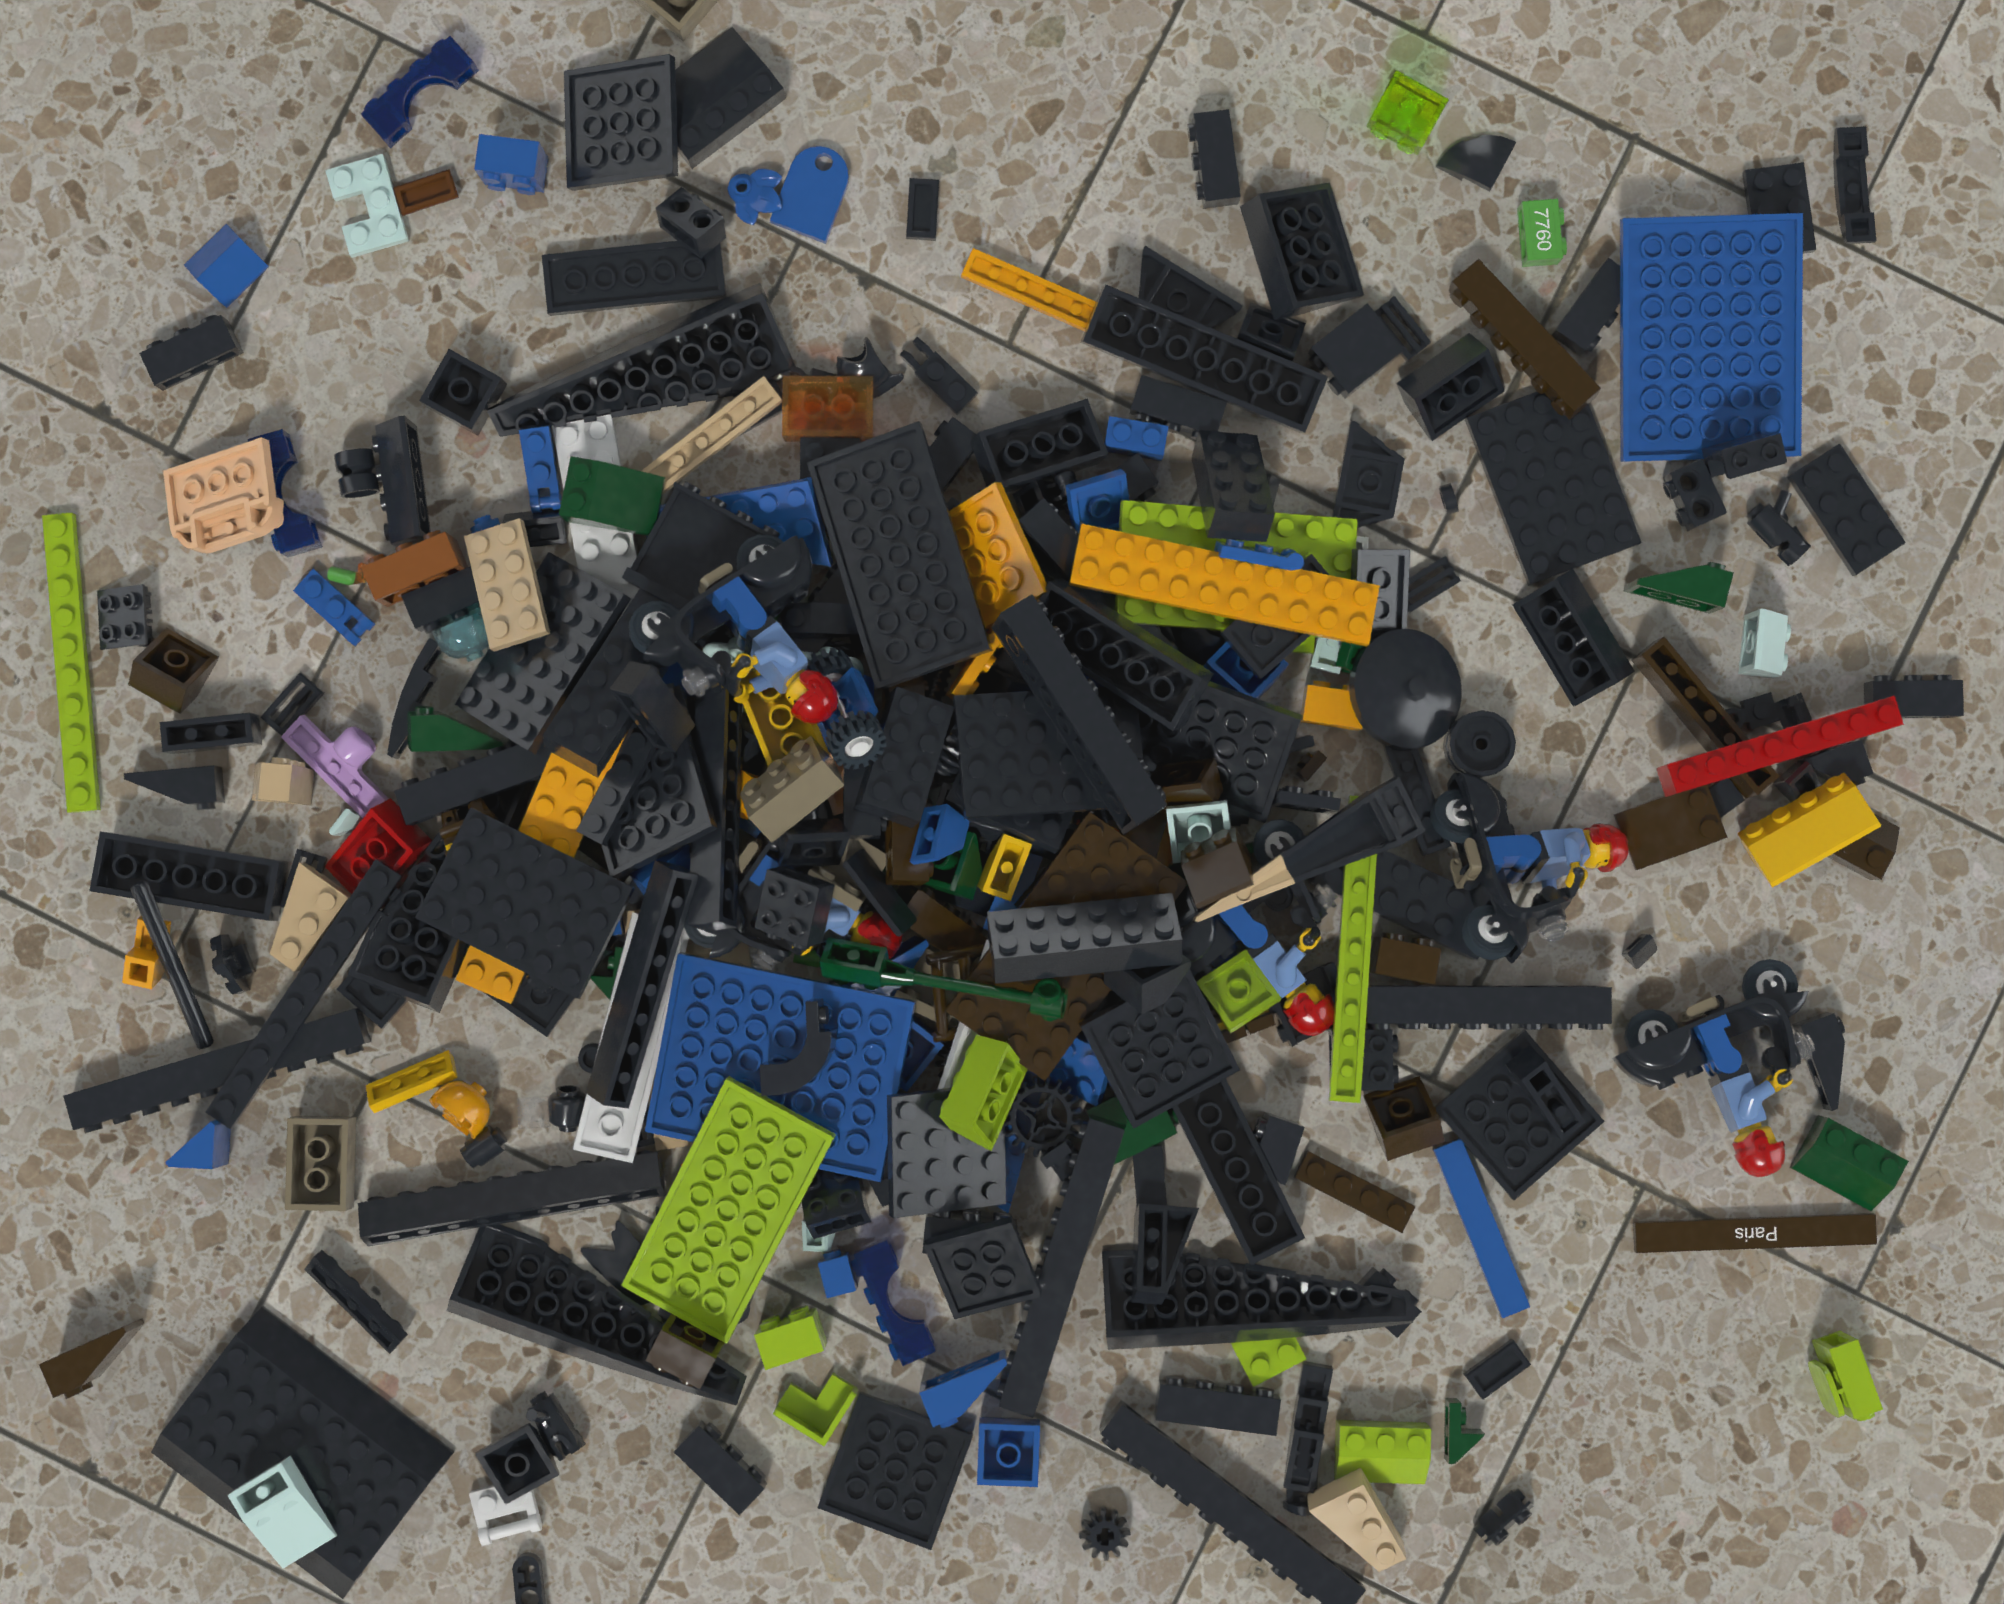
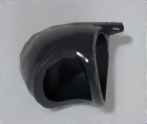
(869, 365)
(1194, 643)

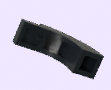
(792, 1074)

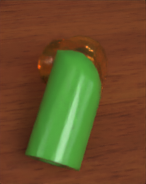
(347, 576)

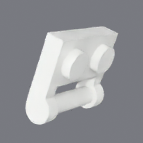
(489, 1505)

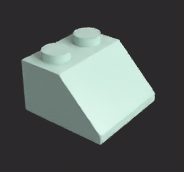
(1764, 644)
(1195, 824)

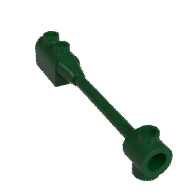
(871, 966)

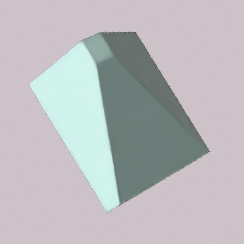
(345, 823)
(820, 1244)

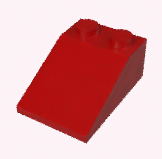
(378, 836)

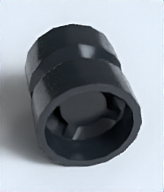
(357, 473)

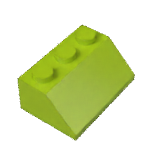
(983, 1091)
(1383, 1450)

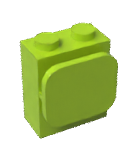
(1843, 1377)

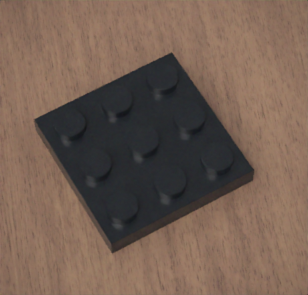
(982, 1267)

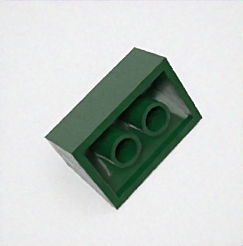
(959, 871)
(1848, 1163)

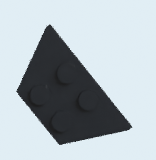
(1181, 292)
(1367, 479)

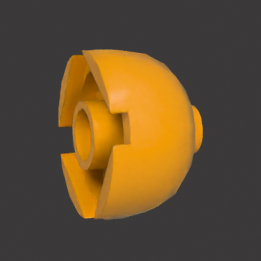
(463, 1106)

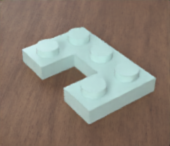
(374, 181)

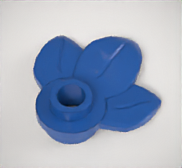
(758, 196)

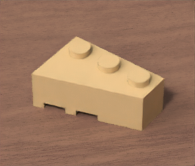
(283, 782)
(307, 915)
(1359, 1519)

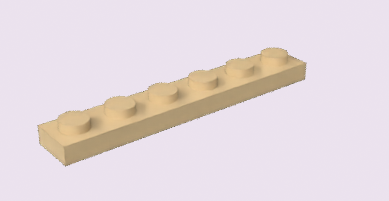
(715, 433)

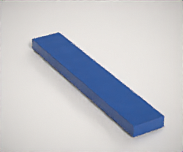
(1481, 1228)

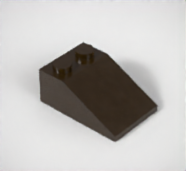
(1670, 826)
(75, 1369)

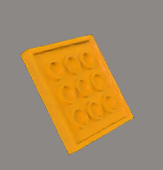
(996, 552)

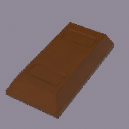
(425, 192)

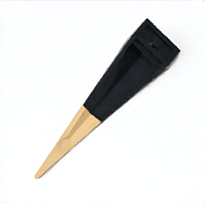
(1361, 829)

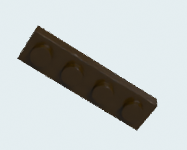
(1354, 1191)

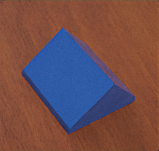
(226, 266)
(205, 1150)

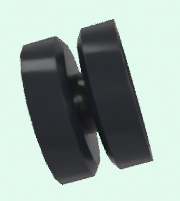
(1496, 736)

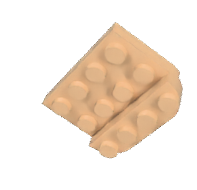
(223, 498)

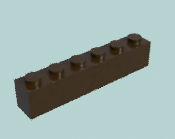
(1523, 339)
(1697, 709)

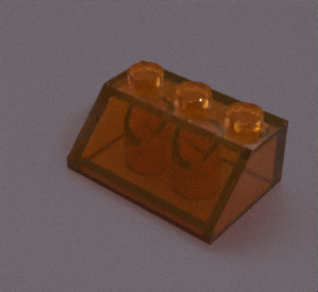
(827, 407)

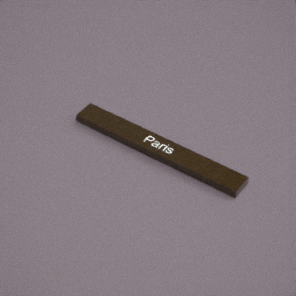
(1755, 1233)

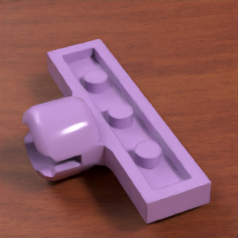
(338, 761)

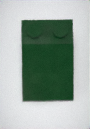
(611, 496)
(1695, 588)

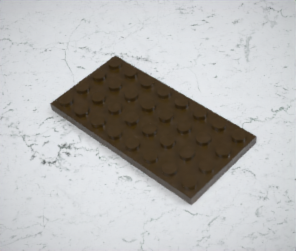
(1089, 867)

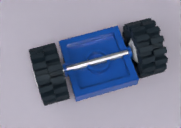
(853, 729)

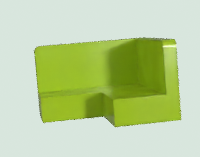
(818, 1415)

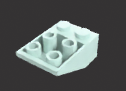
(282, 1513)

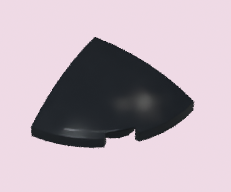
(1477, 159)

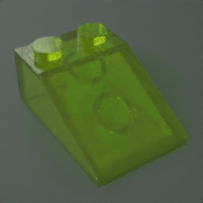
(1406, 113)

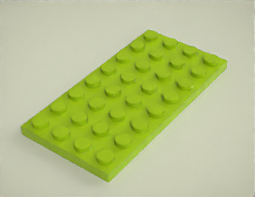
(1324, 537)
(728, 1209)

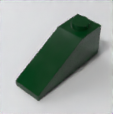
(439, 732)

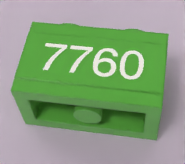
(1541, 232)

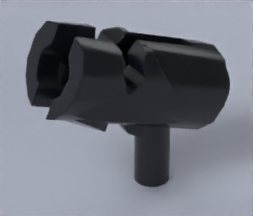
(1773, 528)
(554, 1425)

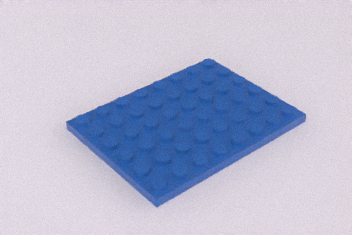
(1709, 332)
(735, 1017)

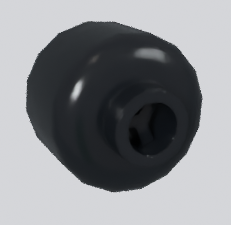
(566, 1107)

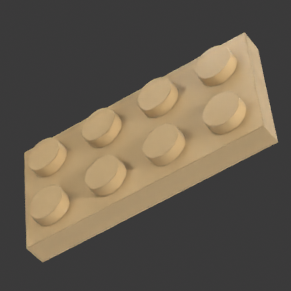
(507, 584)

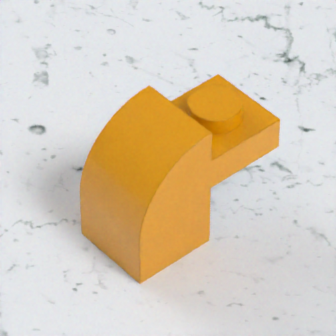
(142, 962)

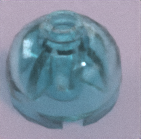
(463, 638)

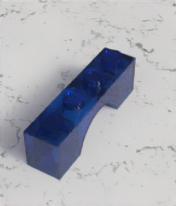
(443, 66)
(298, 531)
(909, 1336)

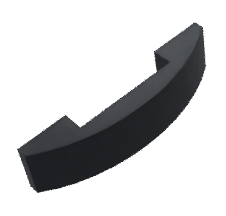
(1851, 185)

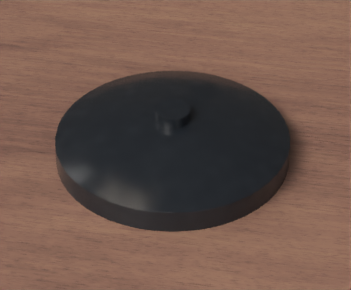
(1405, 689)

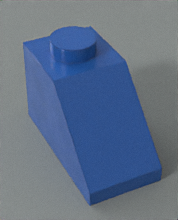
(939, 834)

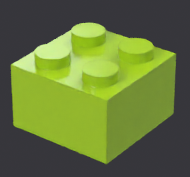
(790, 1337)

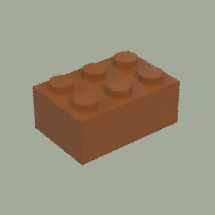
(413, 567)

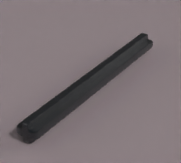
(172, 965)

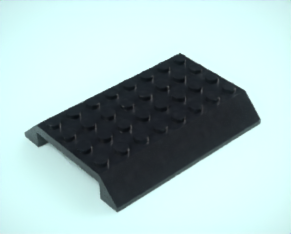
(286, 1398)

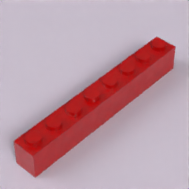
(1779, 746)

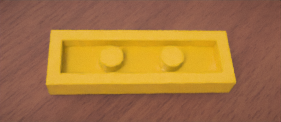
(411, 1081)

